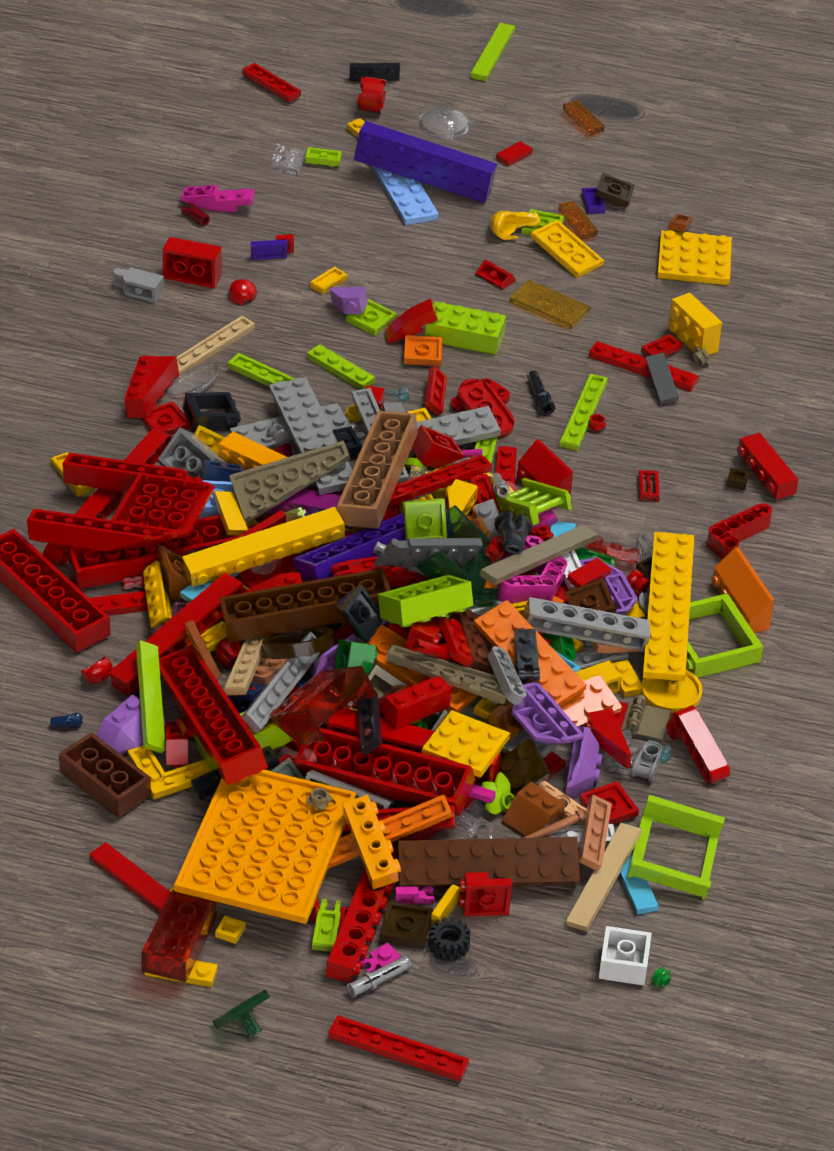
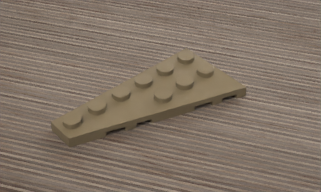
(274, 482)

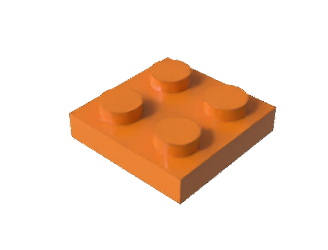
(423, 350)

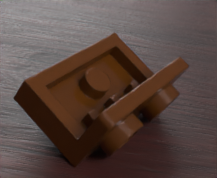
(503, 719)

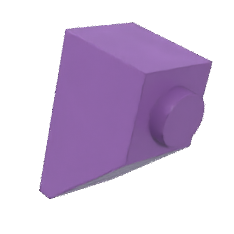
(349, 299)

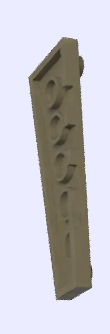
(452, 673)

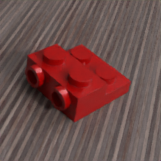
(484, 895)

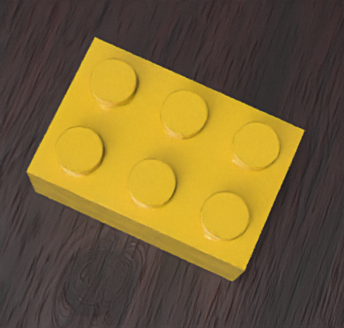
(694, 324)

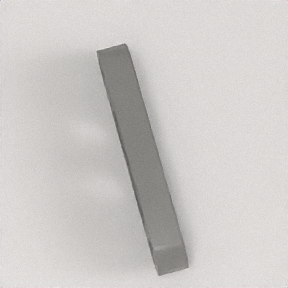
(506, 675)

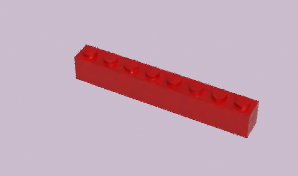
(172, 636)

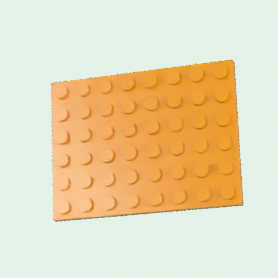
(265, 845)

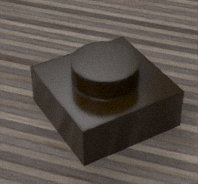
(738, 478)

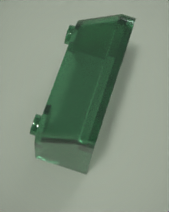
(440, 564)

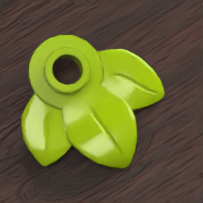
(503, 796)

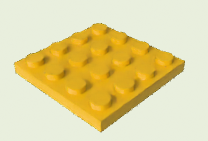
(694, 257)

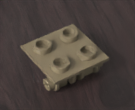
(645, 719)

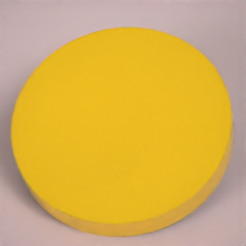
(672, 694)

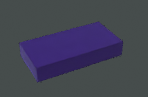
(592, 202)
(268, 249)

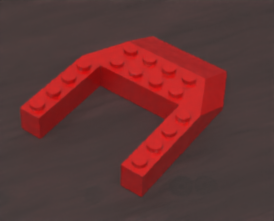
(158, 505)

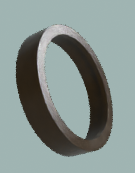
(289, 644)

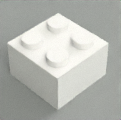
(625, 955)

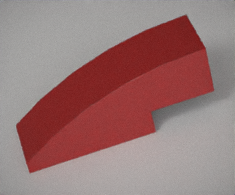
(411, 321)

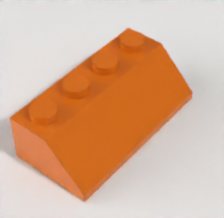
(745, 588)

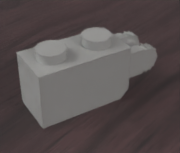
(139, 283)

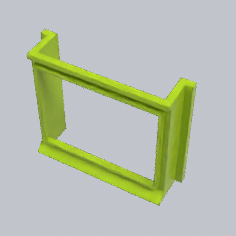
(681, 818)

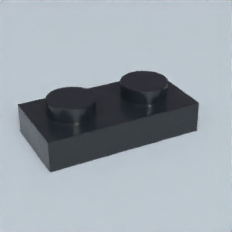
(350, 439)

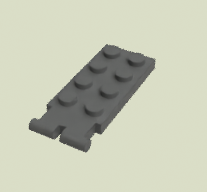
(417, 550)

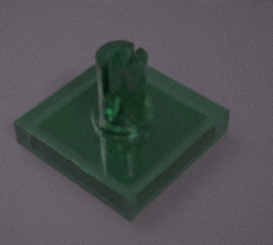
(243, 1013)

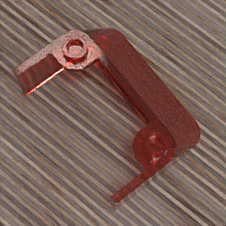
(319, 700)

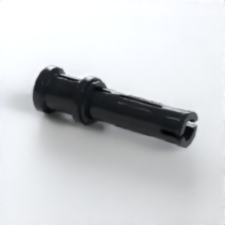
(542, 397)

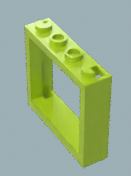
(751, 646)

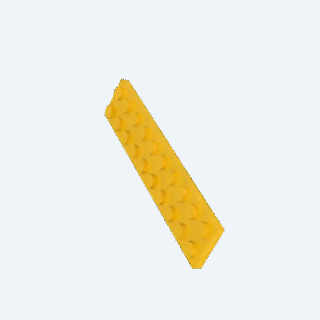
(669, 606)

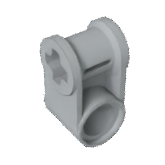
(648, 761)

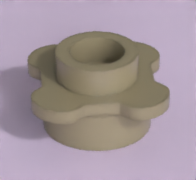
(701, 357)
(319, 798)

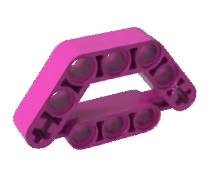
(535, 586)

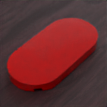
(476, 394)

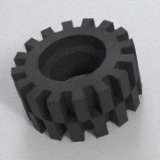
(450, 929)

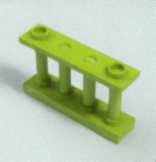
(534, 499)

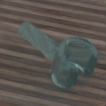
(403, 393)
(665, 755)

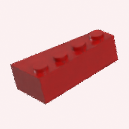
(148, 384)

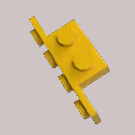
(156, 595)

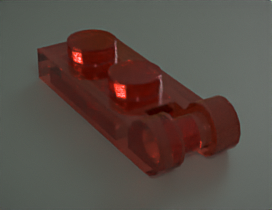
(615, 550)

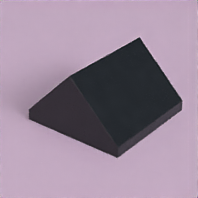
(360, 612)

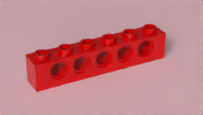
(354, 936)

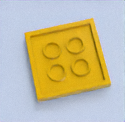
(466, 742)

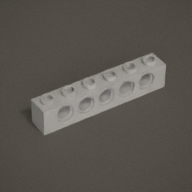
(587, 624)

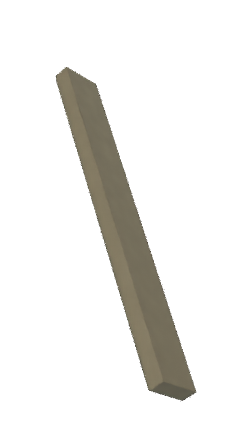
(538, 554)

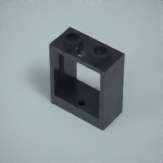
(211, 400)

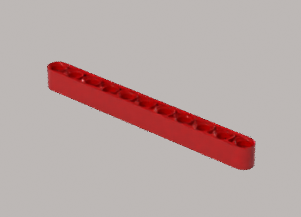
(104, 501)

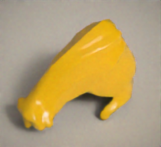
(505, 222)

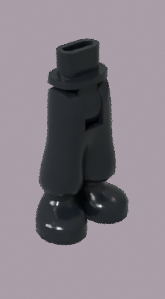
(513, 534)

